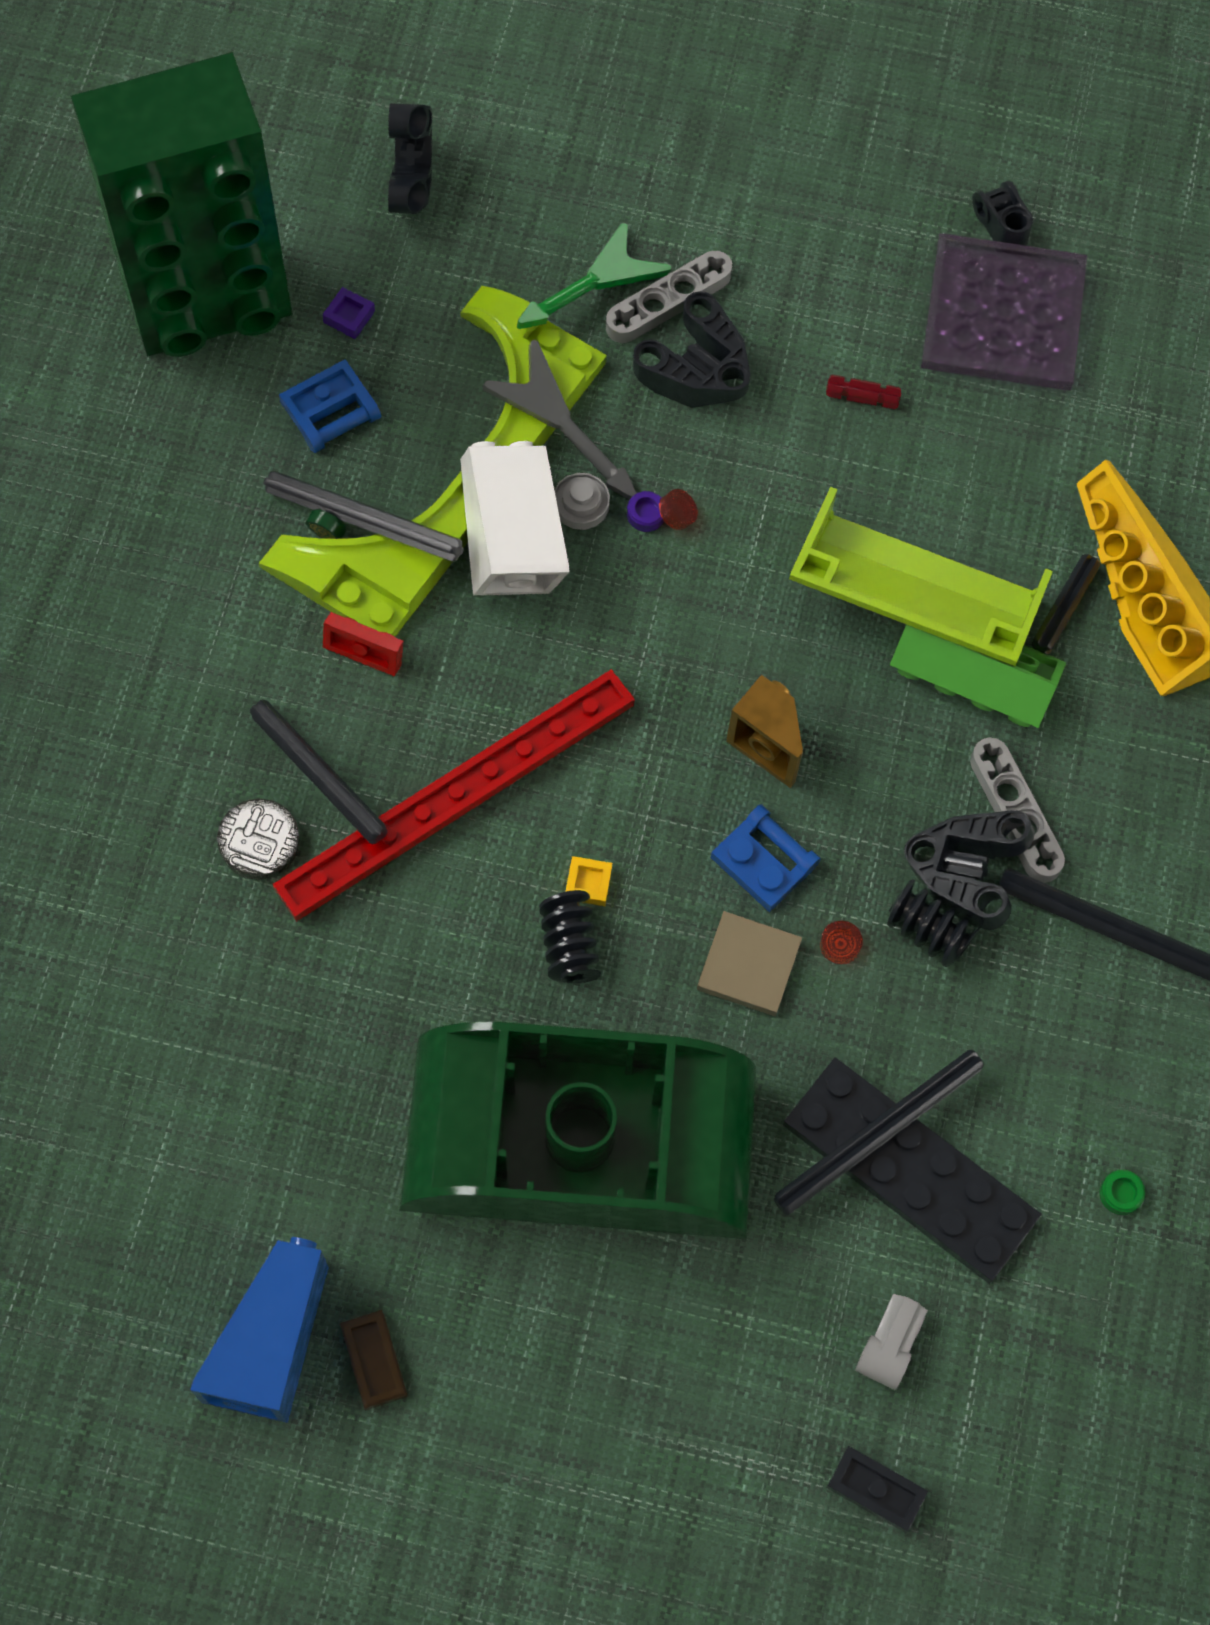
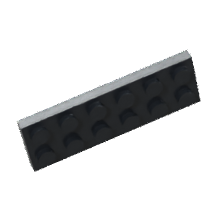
(916, 1173)

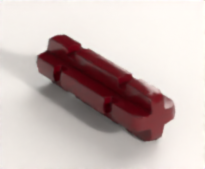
(863, 391)

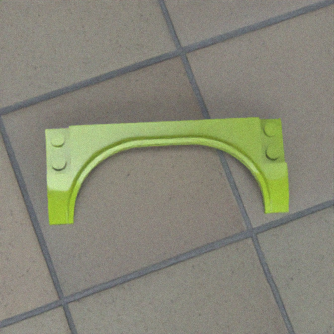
(386, 580)

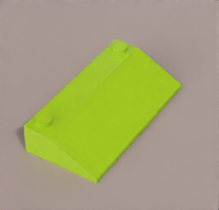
(917, 586)

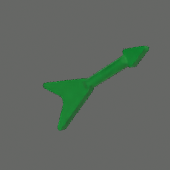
(609, 269)

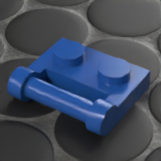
(325, 395)
(757, 868)

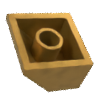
(767, 729)

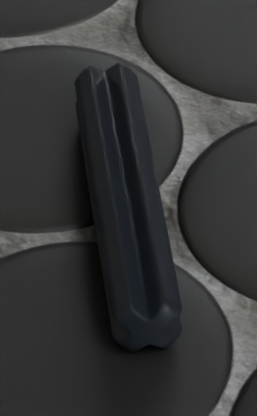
(1065, 604)

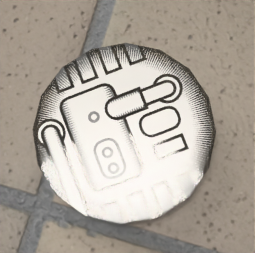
(258, 838)

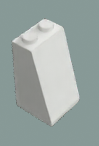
(512, 520)

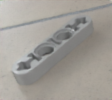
(665, 292)
(1025, 803)

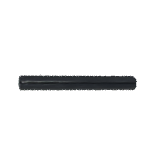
(318, 772)

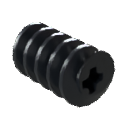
(930, 924)
(566, 937)

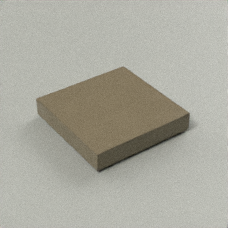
(749, 963)

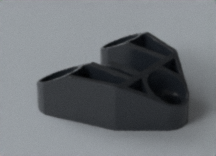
(412, 169)
(700, 373)
(962, 857)

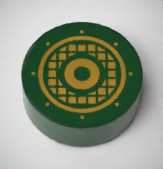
(325, 525)

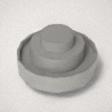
(582, 500)

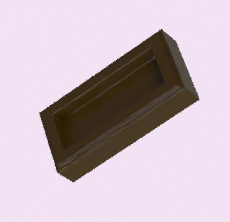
(373, 1360)

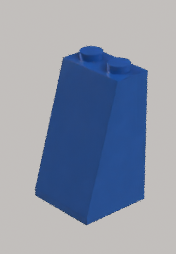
(267, 1338)

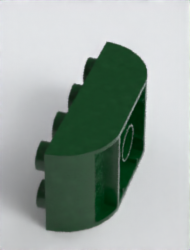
(580, 1129)

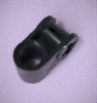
(1004, 214)

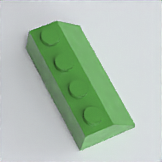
(989, 683)

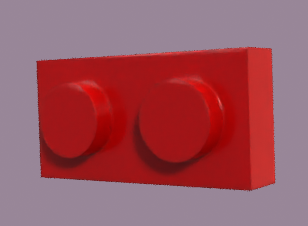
(362, 643)

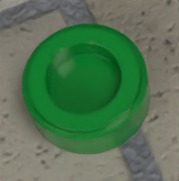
(1122, 1192)

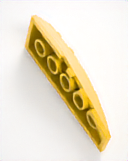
(1154, 587)

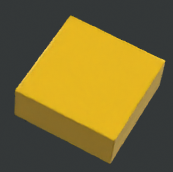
(591, 877)

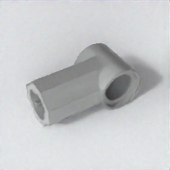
(888, 1351)

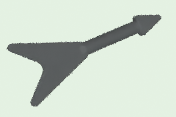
(545, 402)

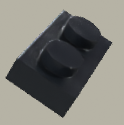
(877, 1489)

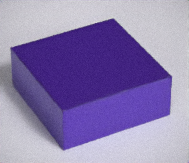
(348, 312)

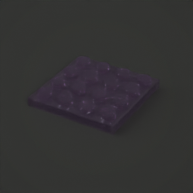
(1004, 312)

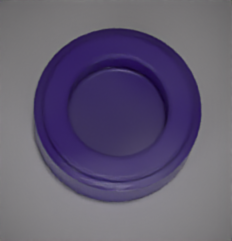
(644, 511)

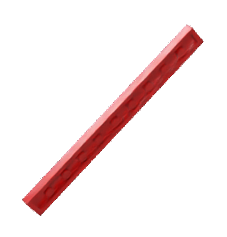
(455, 794)

